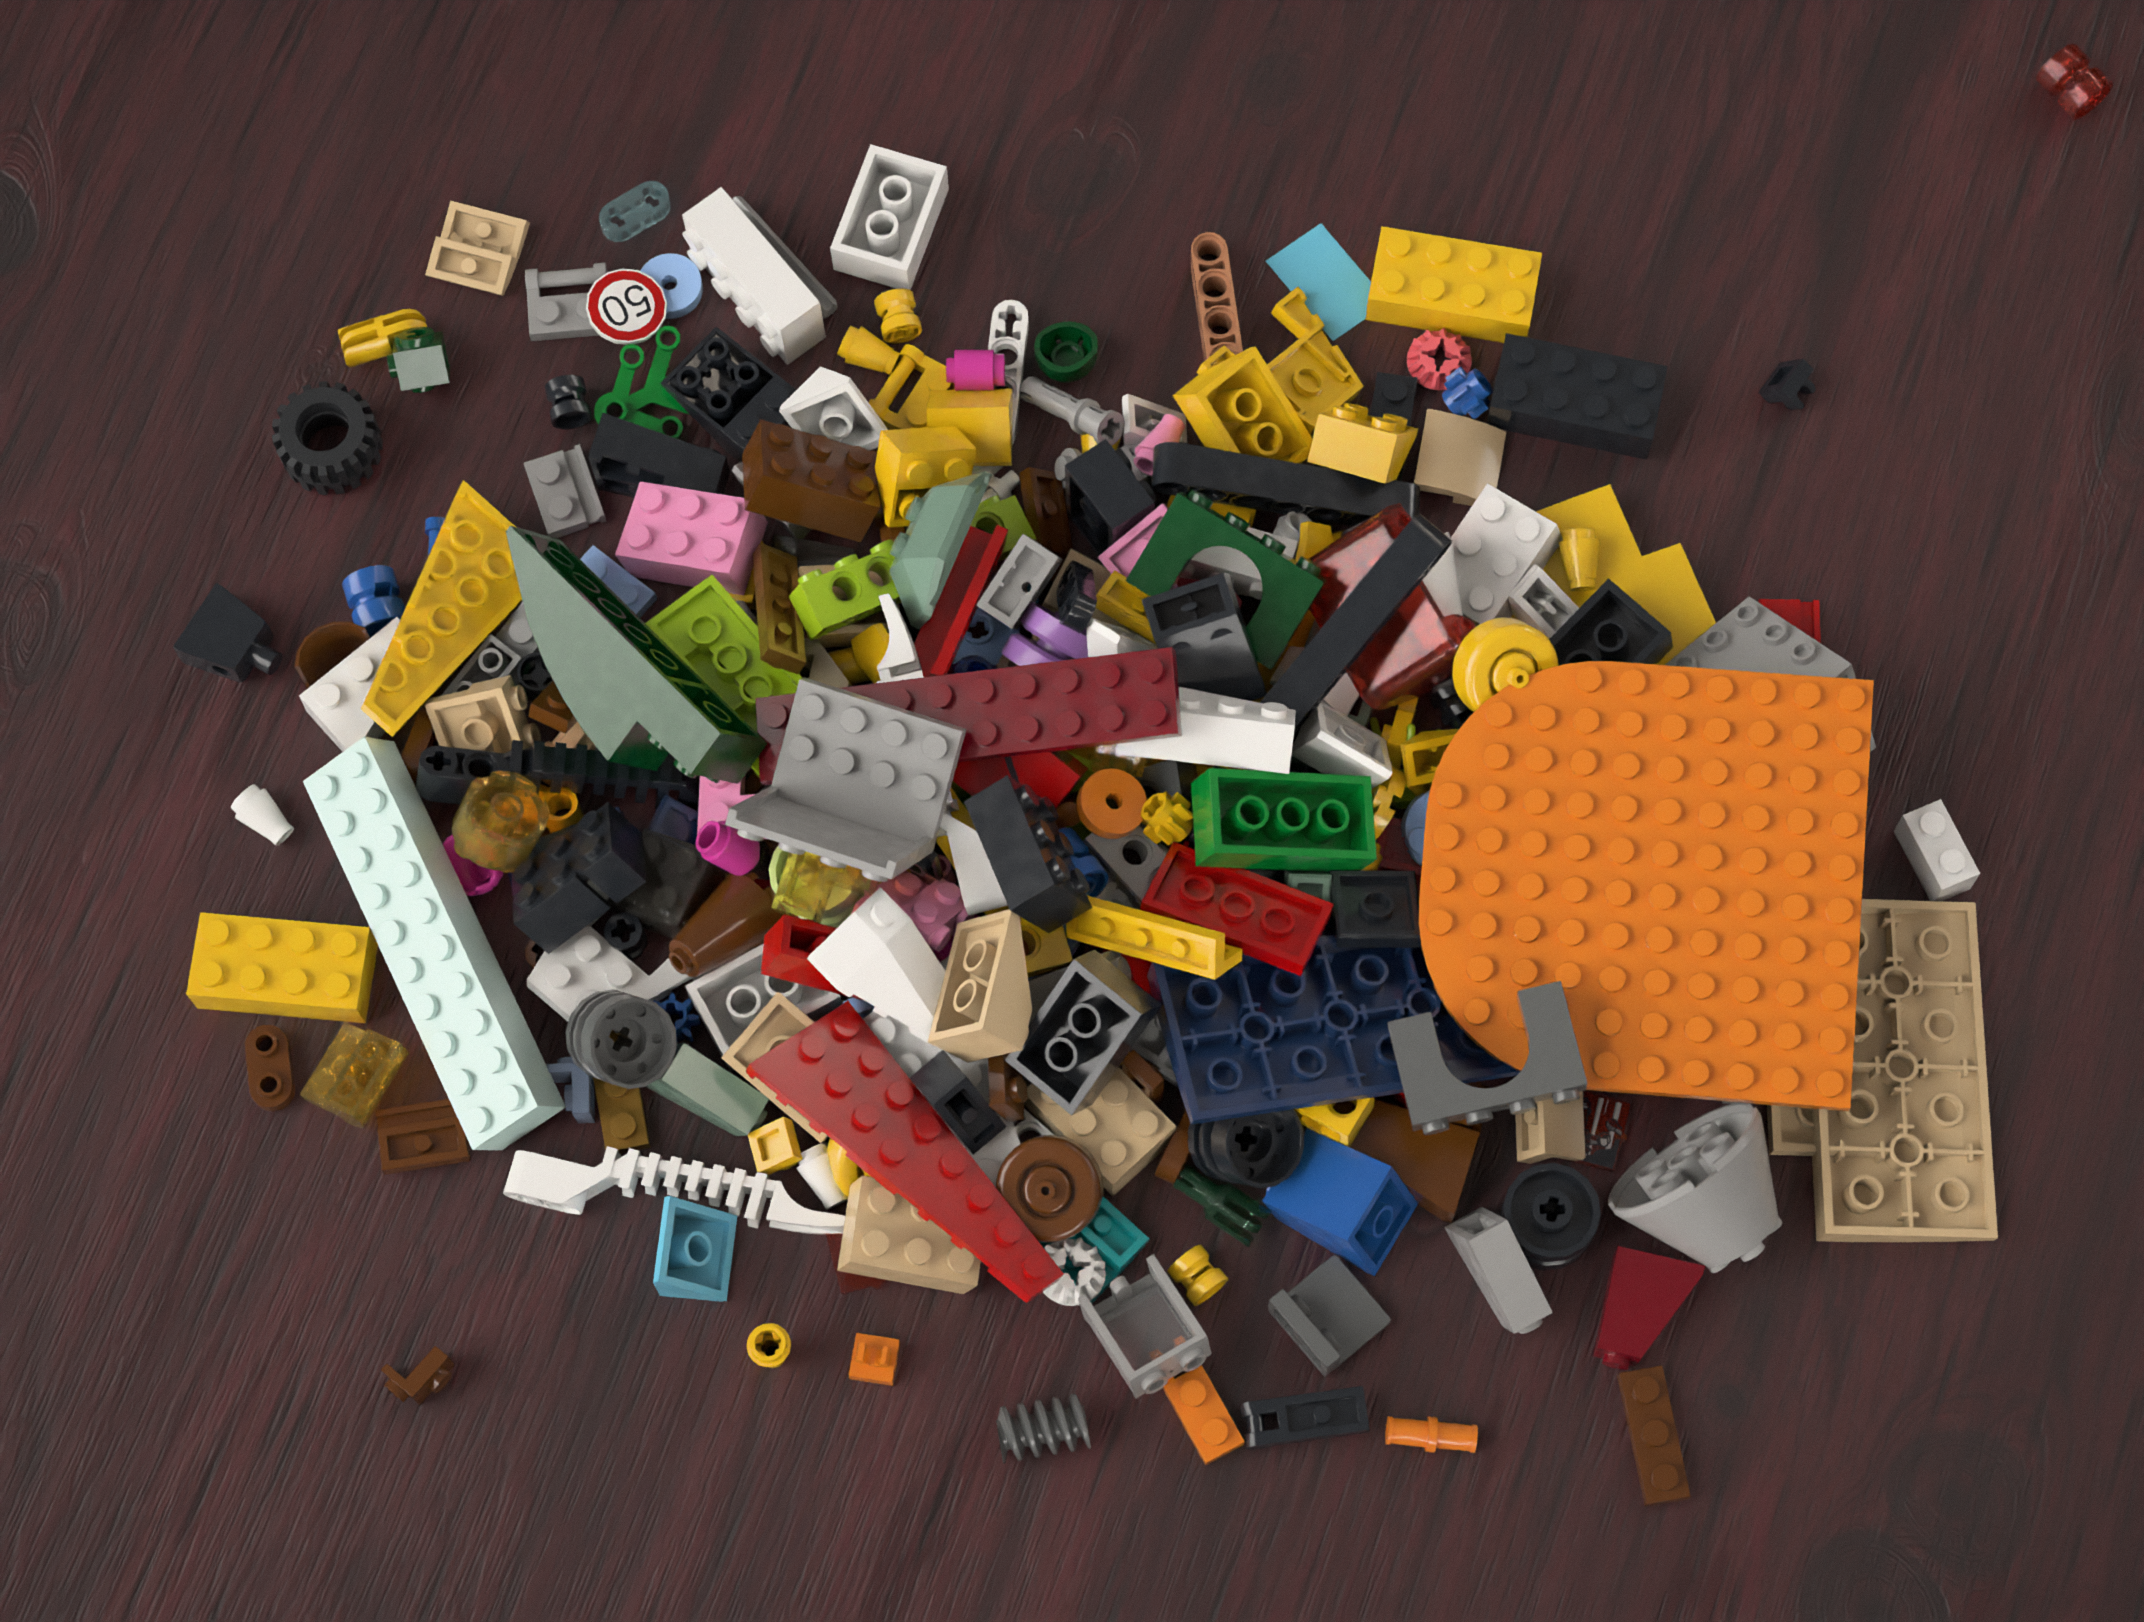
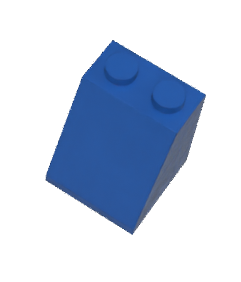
(1343, 1202)

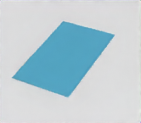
(1328, 278)

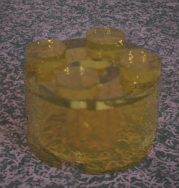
(499, 821)

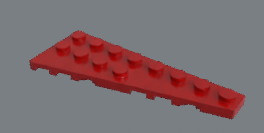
(871, 1108)

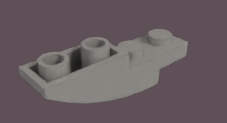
(498, 654)

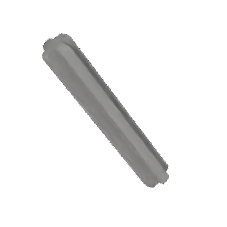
(827, 302)

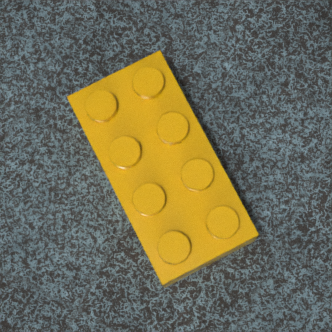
(1452, 285)
(282, 967)

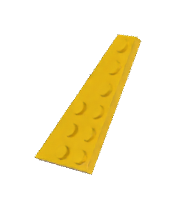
(452, 609)

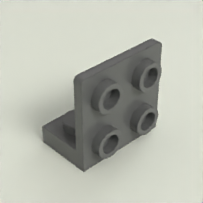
(1328, 1315)

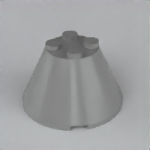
(1706, 1189)

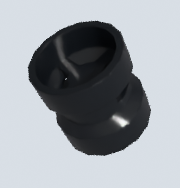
(568, 402)
(531, 672)

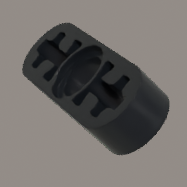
(1076, 596)

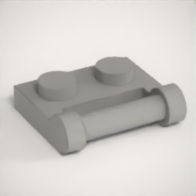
(559, 314)

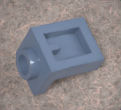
(578, 1096)

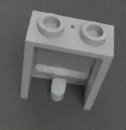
(1147, 1330)

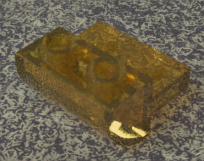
(355, 1074)

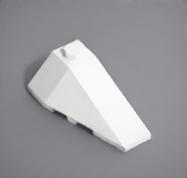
(884, 963)

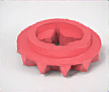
(1424, 367)

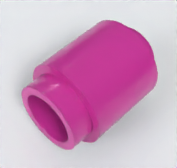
(976, 370)
(726, 848)

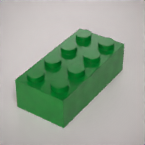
(1283, 820)

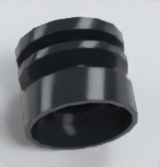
(1248, 1149)

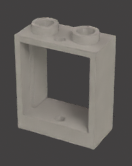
(1007, 593)

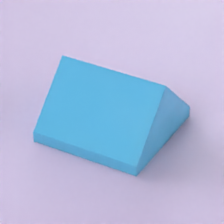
(694, 1251)

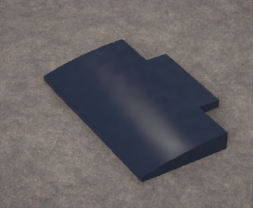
(1295, 1041)

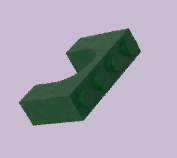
(1287, 584)

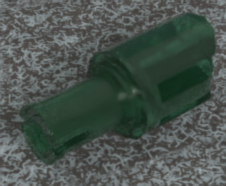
(1218, 1201)

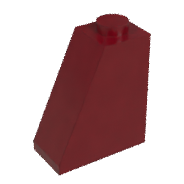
(1640, 1302)

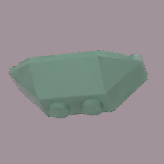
(933, 542)

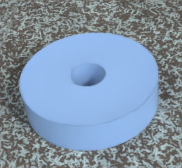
(685, 274)

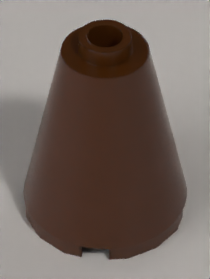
(724, 926)

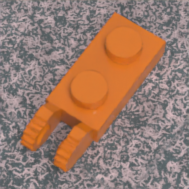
(1203, 1415)

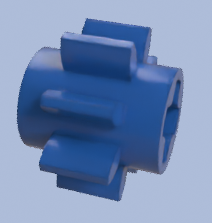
(1467, 392)
(685, 1021)

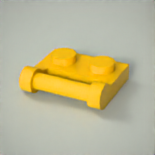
(914, 409)

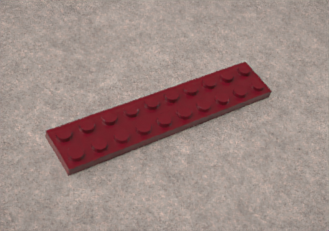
(1024, 706)

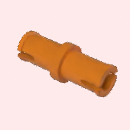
(1431, 1434)

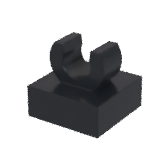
(1786, 382)

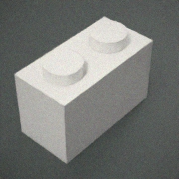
(1936, 851)

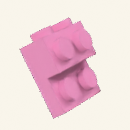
(932, 907)

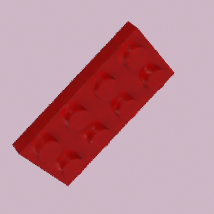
(1252, 910)

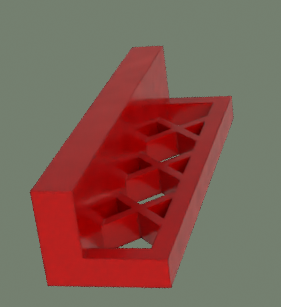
(969, 577)

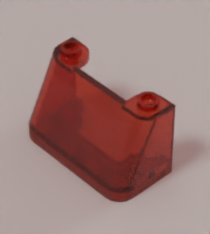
(1415, 644)

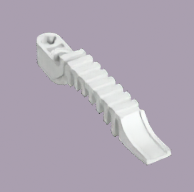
(974, 872)
(569, 1185)

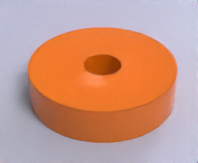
(1096, 813)

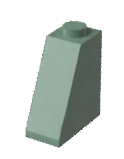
(711, 1092)

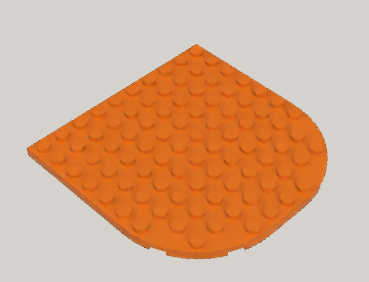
(1669, 859)

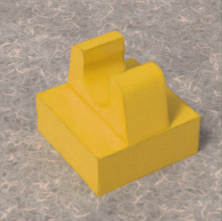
(775, 1146)

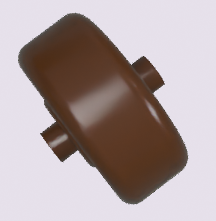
(1052, 1186)

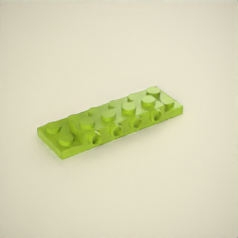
(722, 649)

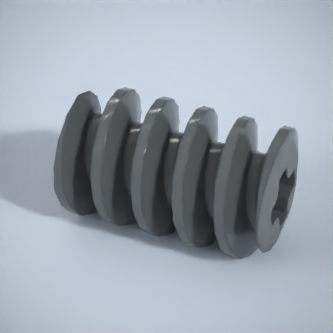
(1042, 1427)

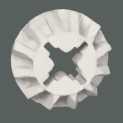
(1089, 1280)

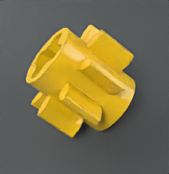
(1167, 818)

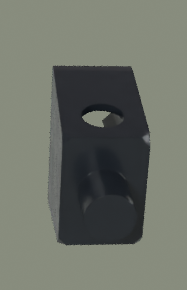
(227, 639)

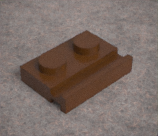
(420, 1137)

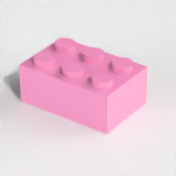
(688, 536)

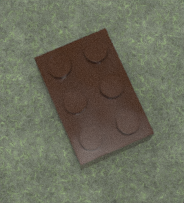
(810, 480)

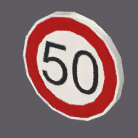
(626, 306)

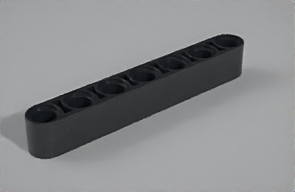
(1276, 484)
(1359, 618)

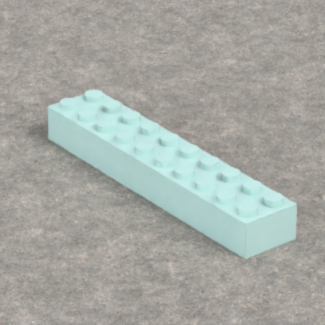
(433, 945)

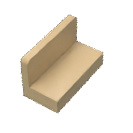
(1551, 1132)

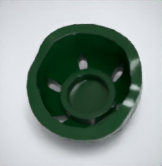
(1066, 360)

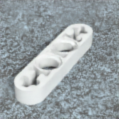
(1018, 344)

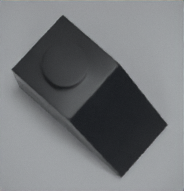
(958, 1102)

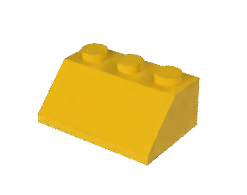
(1244, 410)

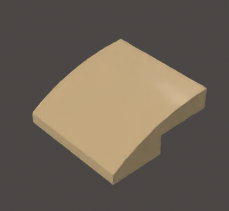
(477, 248)
(1458, 456)

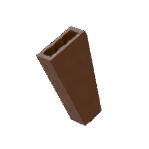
(1427, 1164)

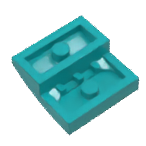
(1116, 1242)

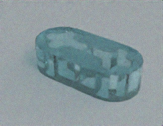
(634, 211)

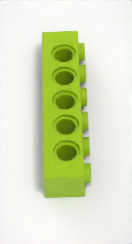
(825, 613)

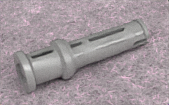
(1082, 415)

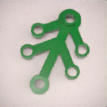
(651, 393)

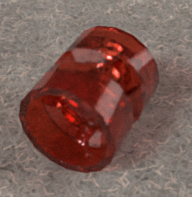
(2074, 81)

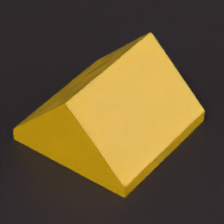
(981, 417)

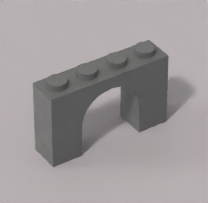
(1438, 1097)

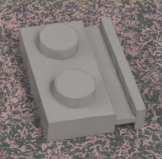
(564, 492)

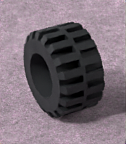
(317, 410)

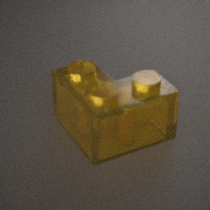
(808, 885)

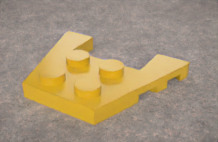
(1310, 369)

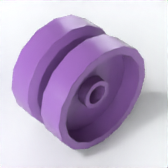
(1054, 640)

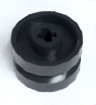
(1564, 1195)

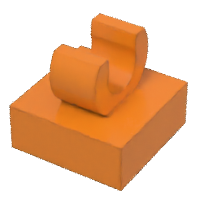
(874, 1359)

